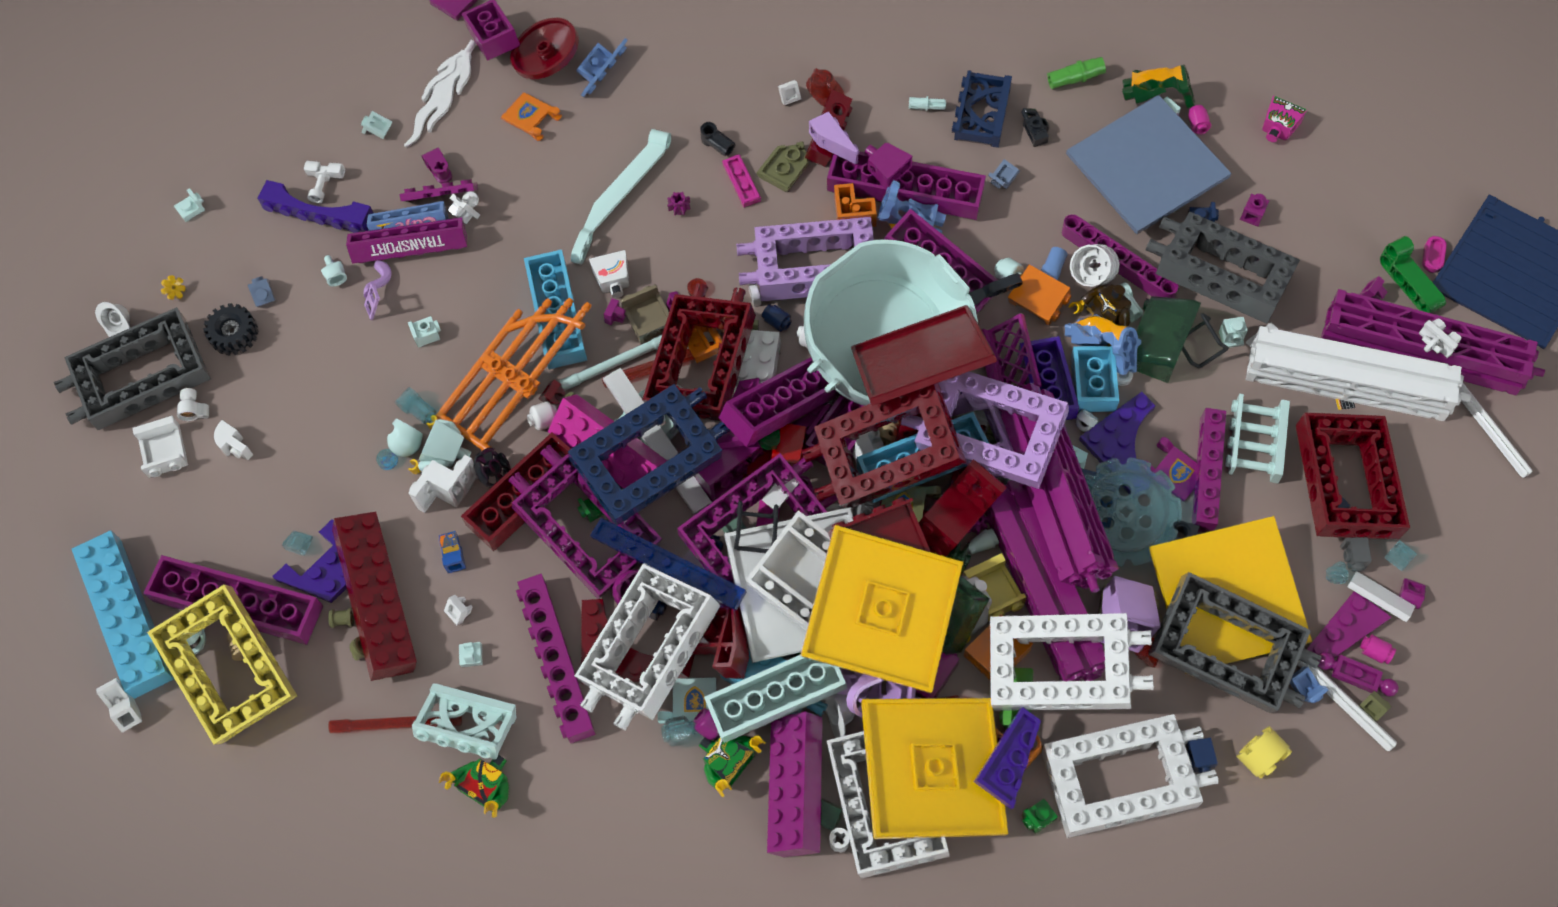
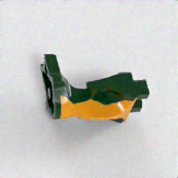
(1153, 82)

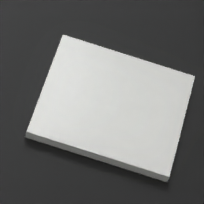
(767, 629)

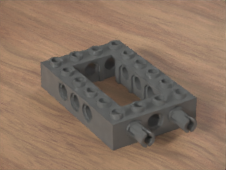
(1218, 283)
(124, 347)
(1286, 636)

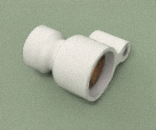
(189, 409)

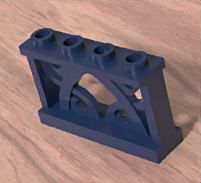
(994, 129)

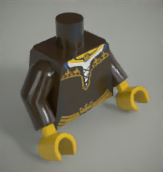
(1107, 303)

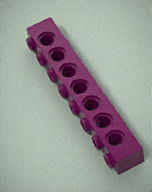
(528, 590)

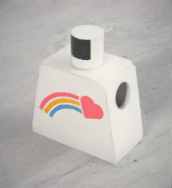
(611, 272)

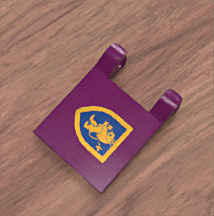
(1178, 468)

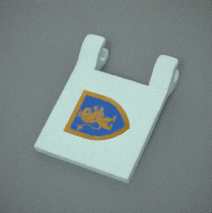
(689, 697)

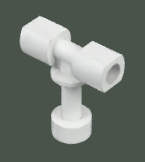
(323, 175)

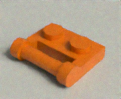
(699, 344)

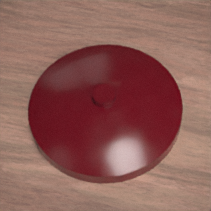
(545, 48)

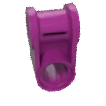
(437, 165)

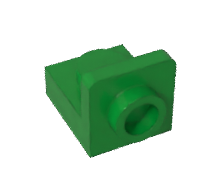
(589, 510)
(1038, 816)

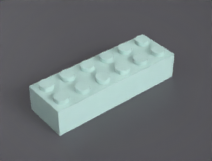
(772, 695)

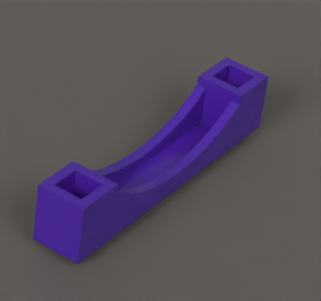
(350, 217)

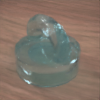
(1337, 573)

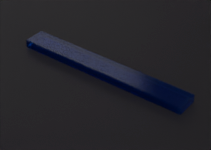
(668, 563)

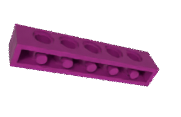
(1209, 469)

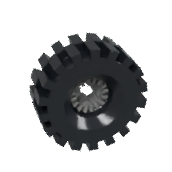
(219, 327)

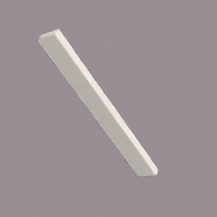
(655, 438)

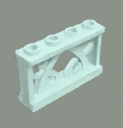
(470, 739)

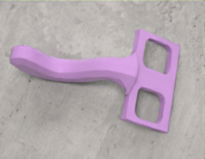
(385, 272)

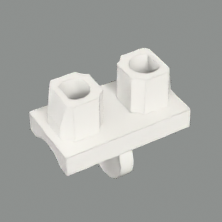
(464, 207)
(1437, 339)

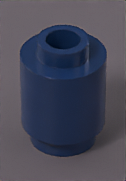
(776, 317)

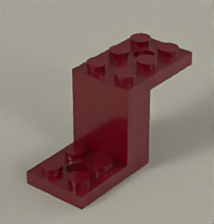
(960, 508)

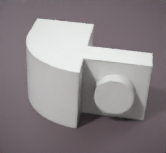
(121, 706)

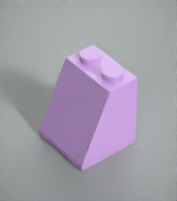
(1135, 600)

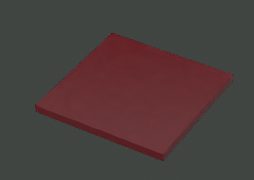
(922, 354)

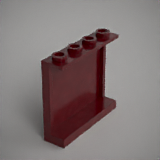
(890, 523)

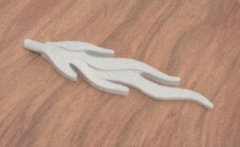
(443, 87)

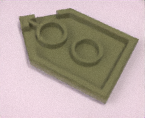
(784, 166)

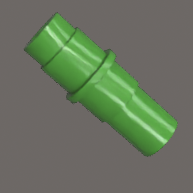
(1076, 72)

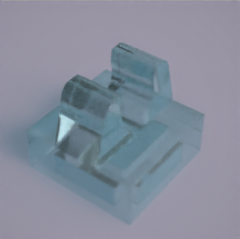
(1400, 555)

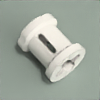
(837, 847)

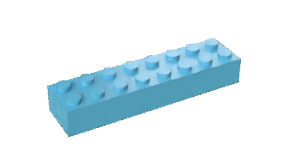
(121, 613)

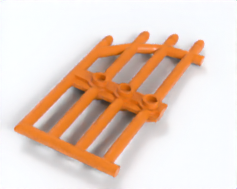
(511, 375)

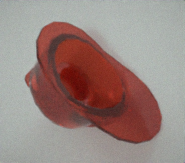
(821, 84)

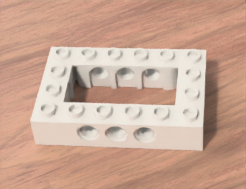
(868, 857)

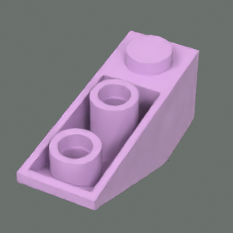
(830, 136)

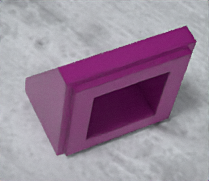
(1413, 592)

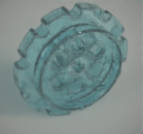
(1162, 509)

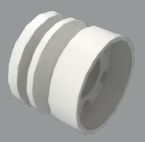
(1083, 266)

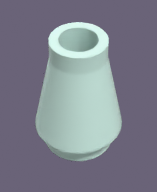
(985, 540)

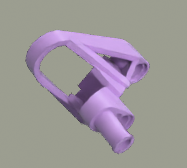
(860, 683)

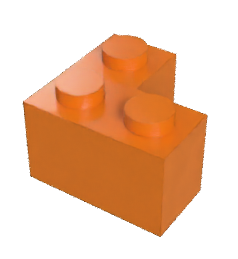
(849, 207)

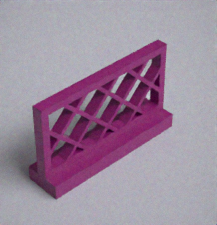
(996, 370)

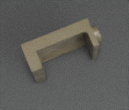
(646, 313)

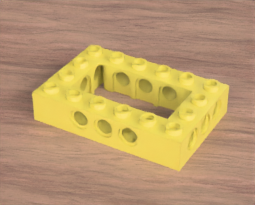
(193, 681)

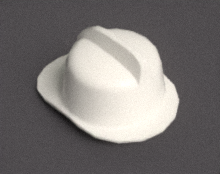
(112, 317)
(838, 713)

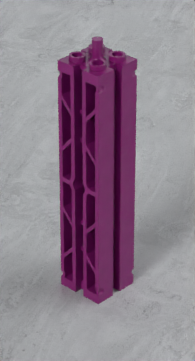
(1485, 355)
(1065, 508)
(1035, 575)

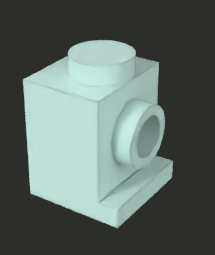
(425, 331)
(1233, 331)

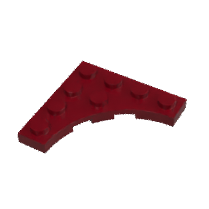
(593, 622)

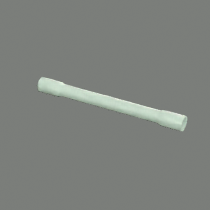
(577, 378)

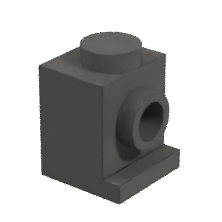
(1356, 553)

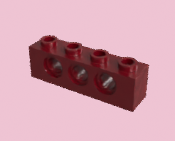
(835, 104)

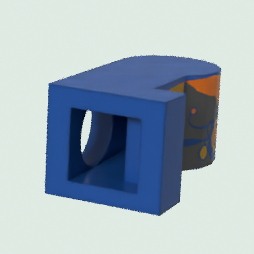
(451, 552)

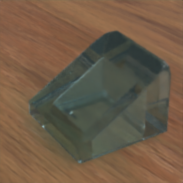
(297, 542)

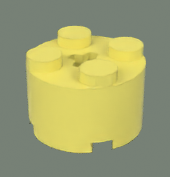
(1264, 752)

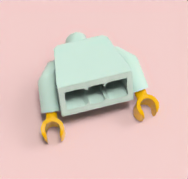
(441, 445)

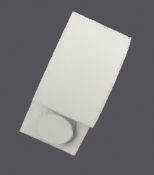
(229, 441)

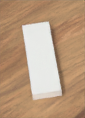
(1381, 596)

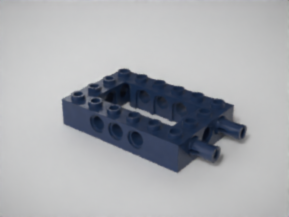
(597, 448)

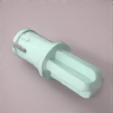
(925, 103)

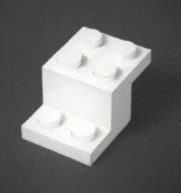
(443, 483)

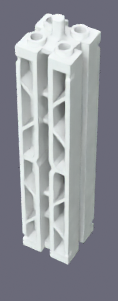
(1355, 374)

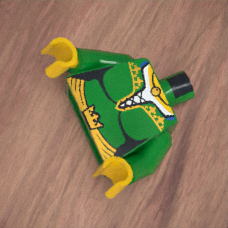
(728, 760)

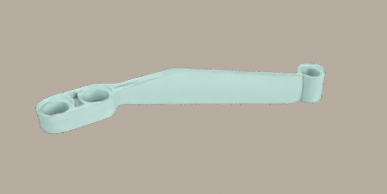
(618, 190)

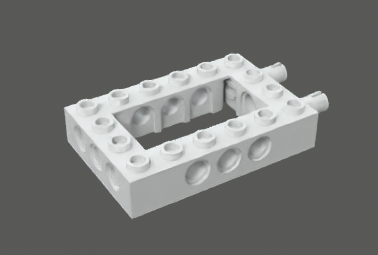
(622, 629)
(1065, 695)
(1178, 796)

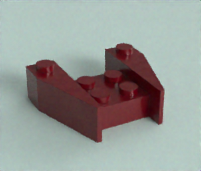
(727, 641)

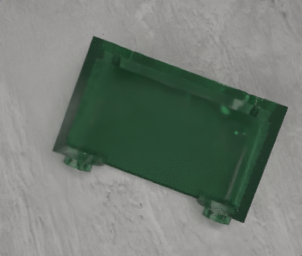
(1163, 334)

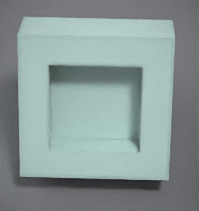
(470, 654)

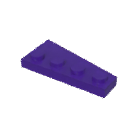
(1005, 766)

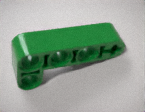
(1410, 277)

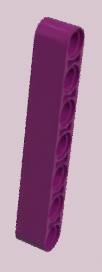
(1129, 259)

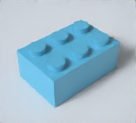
(1095, 378)

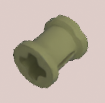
(342, 617)

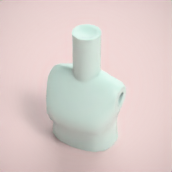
(333, 272)

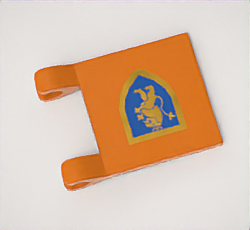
(528, 113)

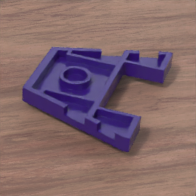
(323, 578)

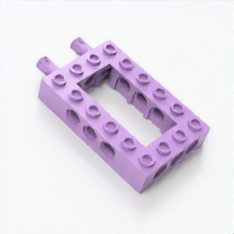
(792, 238)
(1047, 411)

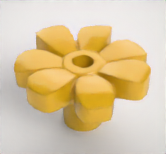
(172, 287)

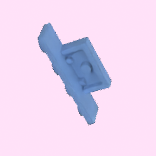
(595, 64)

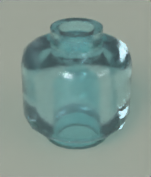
(677, 731)

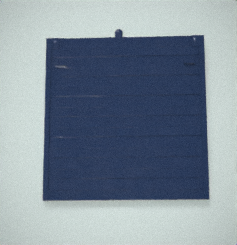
(1506, 271)

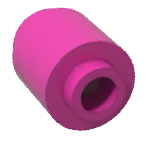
(1199, 119)
(1377, 649)

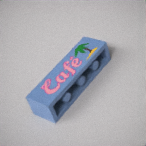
(408, 216)

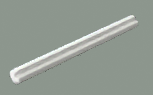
(1496, 434)
(1352, 708)

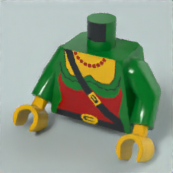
(481, 783)

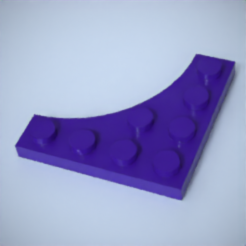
(1117, 433)

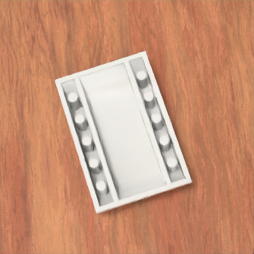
(792, 569)

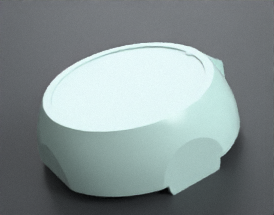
(871, 294)

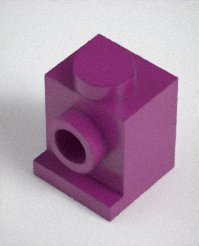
(1255, 206)

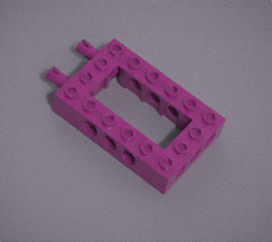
(752, 489)
(531, 509)

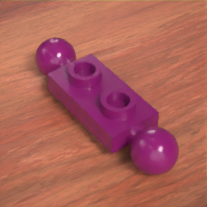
(1358, 674)

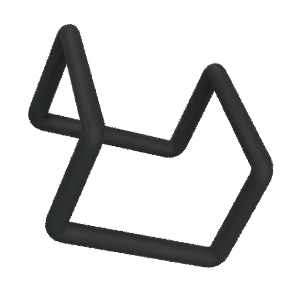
(1206, 319)
(738, 530)

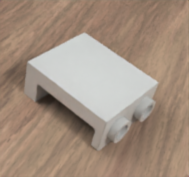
(161, 446)

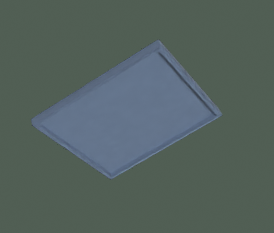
(1148, 164)

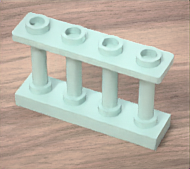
(1278, 431)

